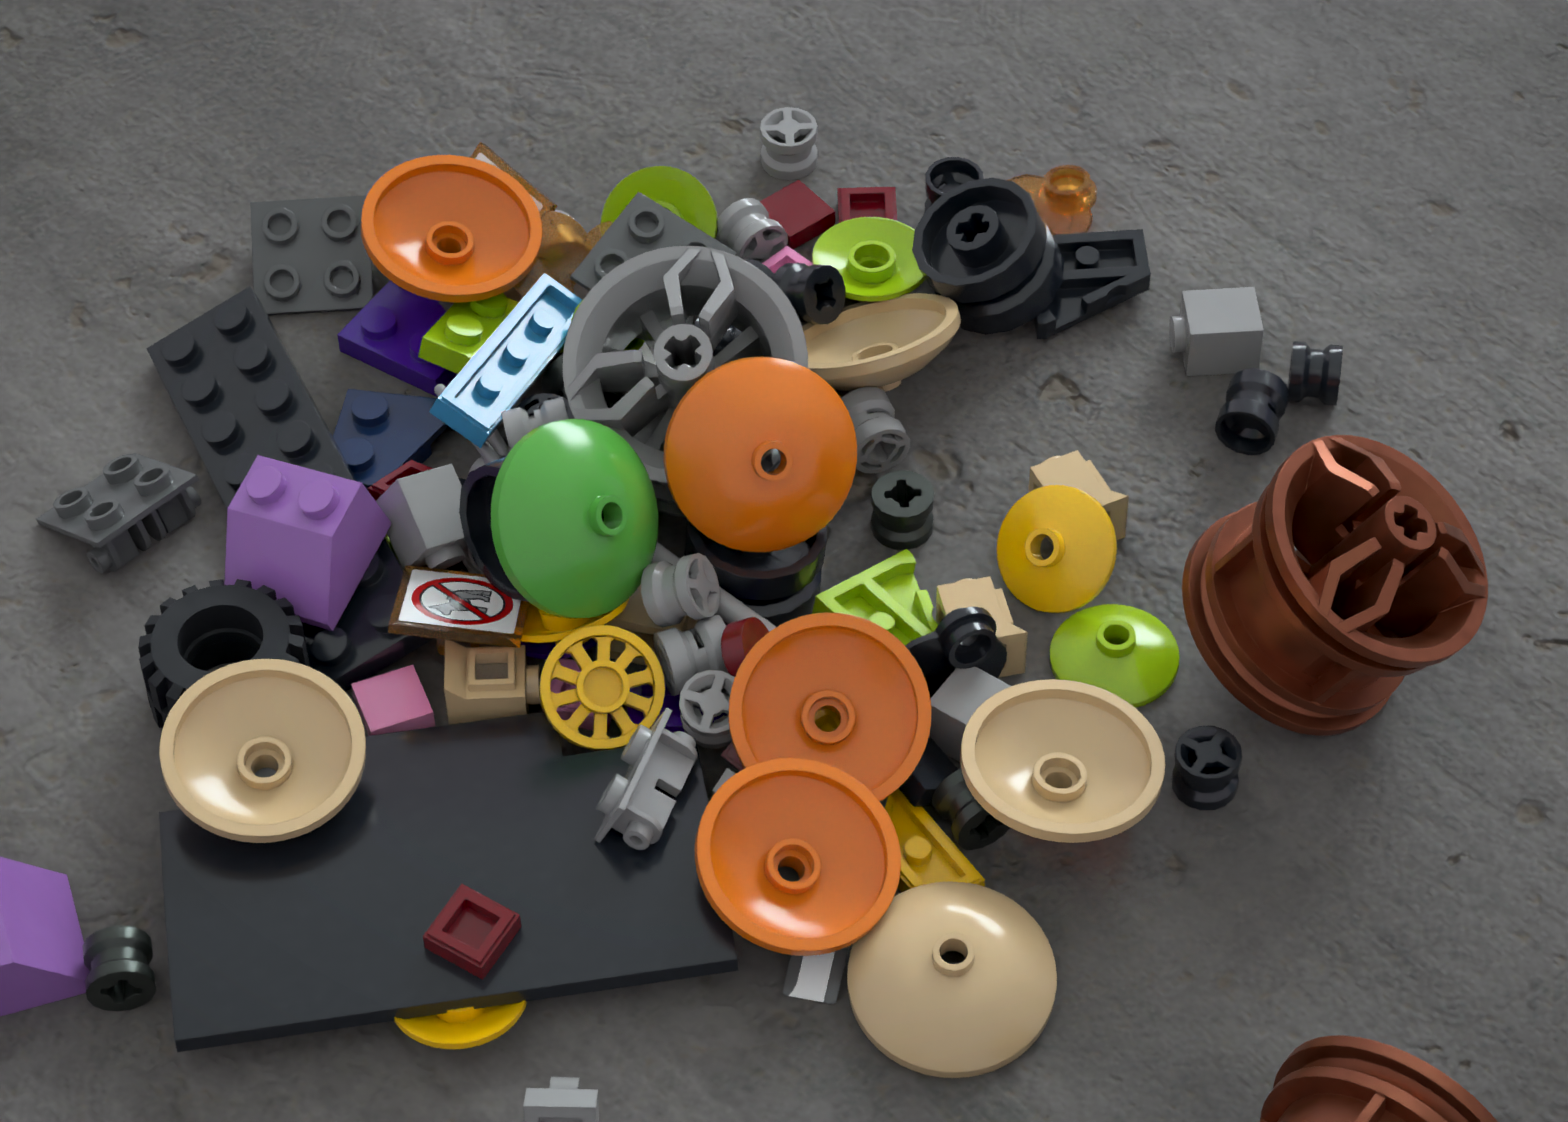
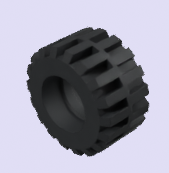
(214, 629)

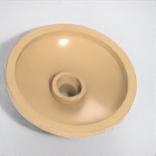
(881, 340)
(257, 719)
(1062, 761)
(953, 1015)

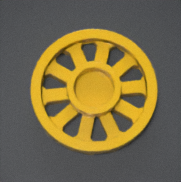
(601, 686)

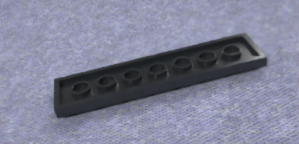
(248, 401)

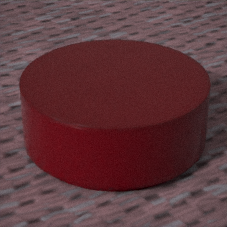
(738, 640)

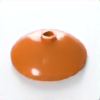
(451, 228)
(718, 448)
(840, 667)
(807, 820)

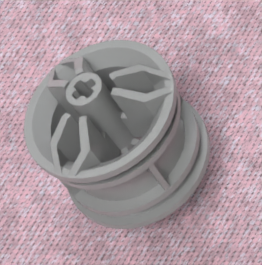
(633, 303)

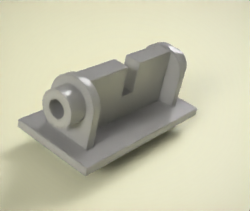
(631, 801)

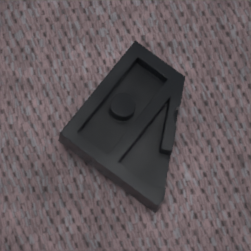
(1097, 275)

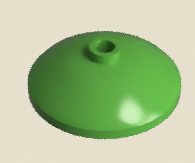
(552, 524)

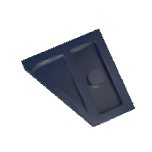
(384, 432)

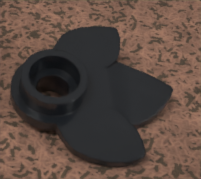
(960, 641)

